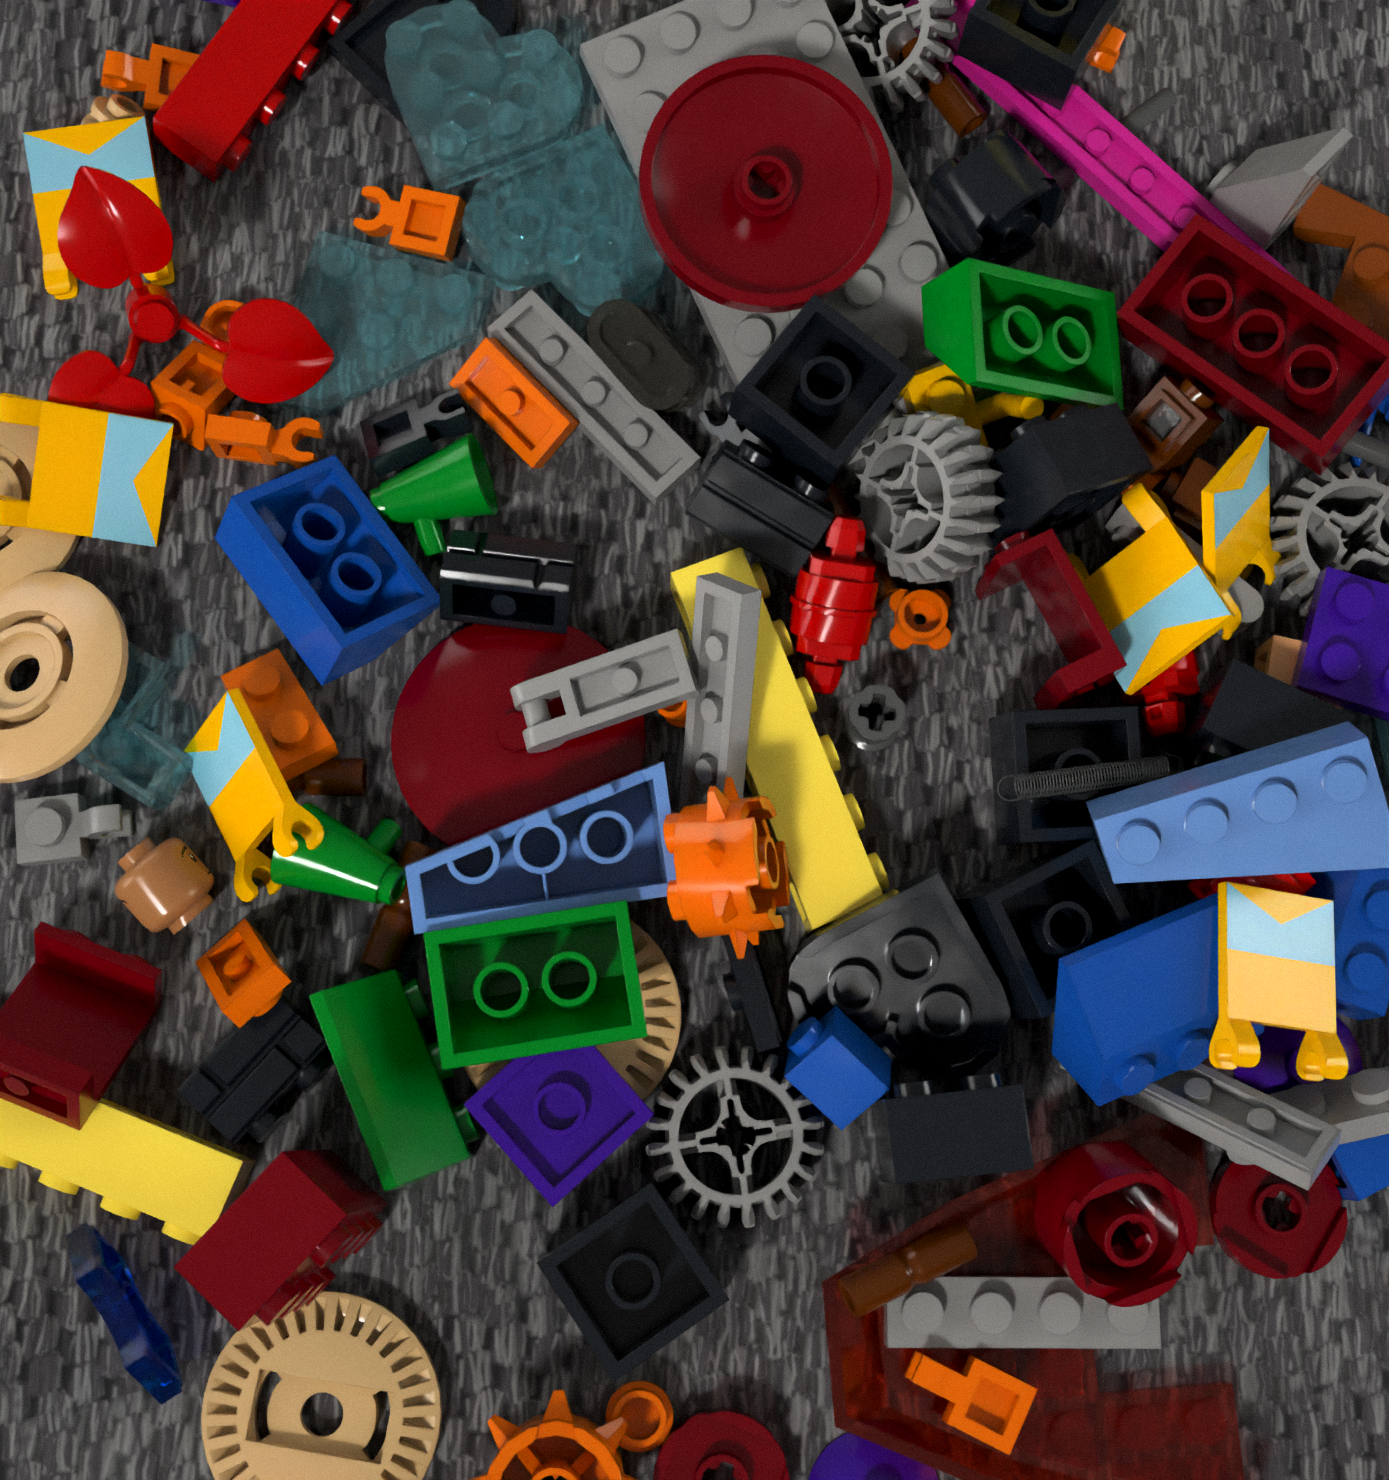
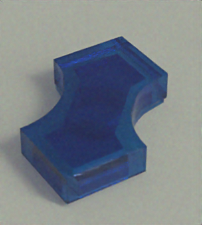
(139, 1338)

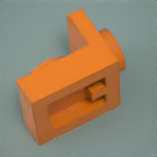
(191, 391)

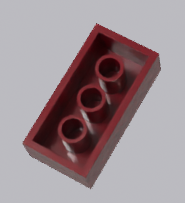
(1259, 343)
(281, 1237)

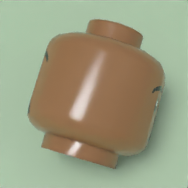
(164, 884)

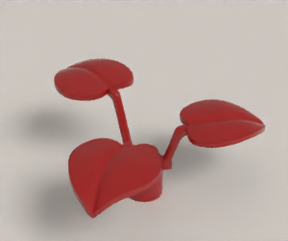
(116, 234)

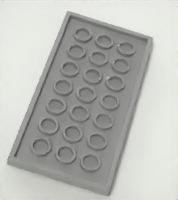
(651, 57)

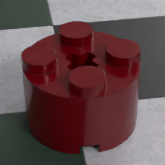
(1114, 1223)

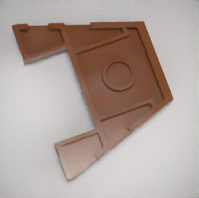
(1345, 223)

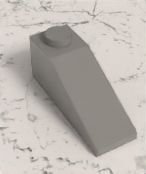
(1275, 183)

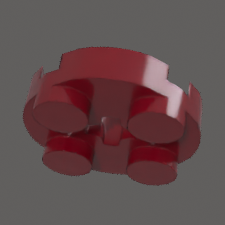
(1283, 1249)
(719, 1437)

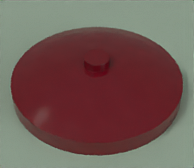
(764, 183)
(463, 742)

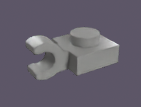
(61, 825)

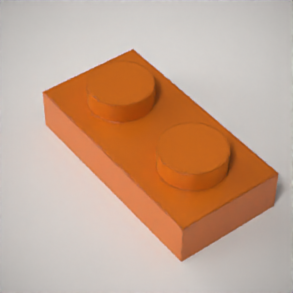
(514, 403)
(282, 714)
(243, 974)

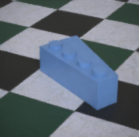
(1257, 813)
(560, 858)

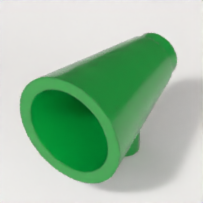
(438, 488)
(344, 862)

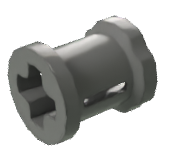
(890, 709)

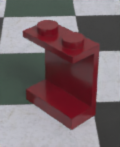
(1067, 611)
(73, 1024)

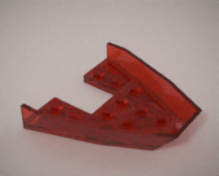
(1070, 1425)

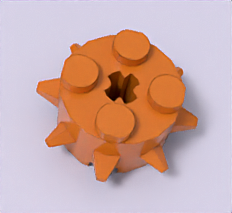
(727, 867)
(556, 1446)

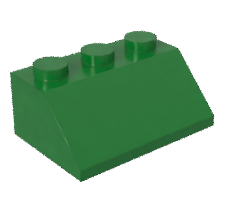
(1024, 333)
(535, 985)
(394, 1077)

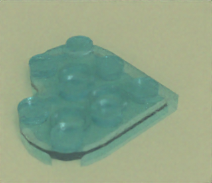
(478, 95)
(564, 221)

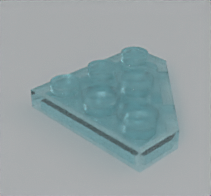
(382, 316)

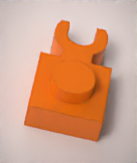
(420, 223)

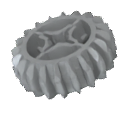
(900, 27)
(928, 497)
(1302, 523)
(790, 1126)

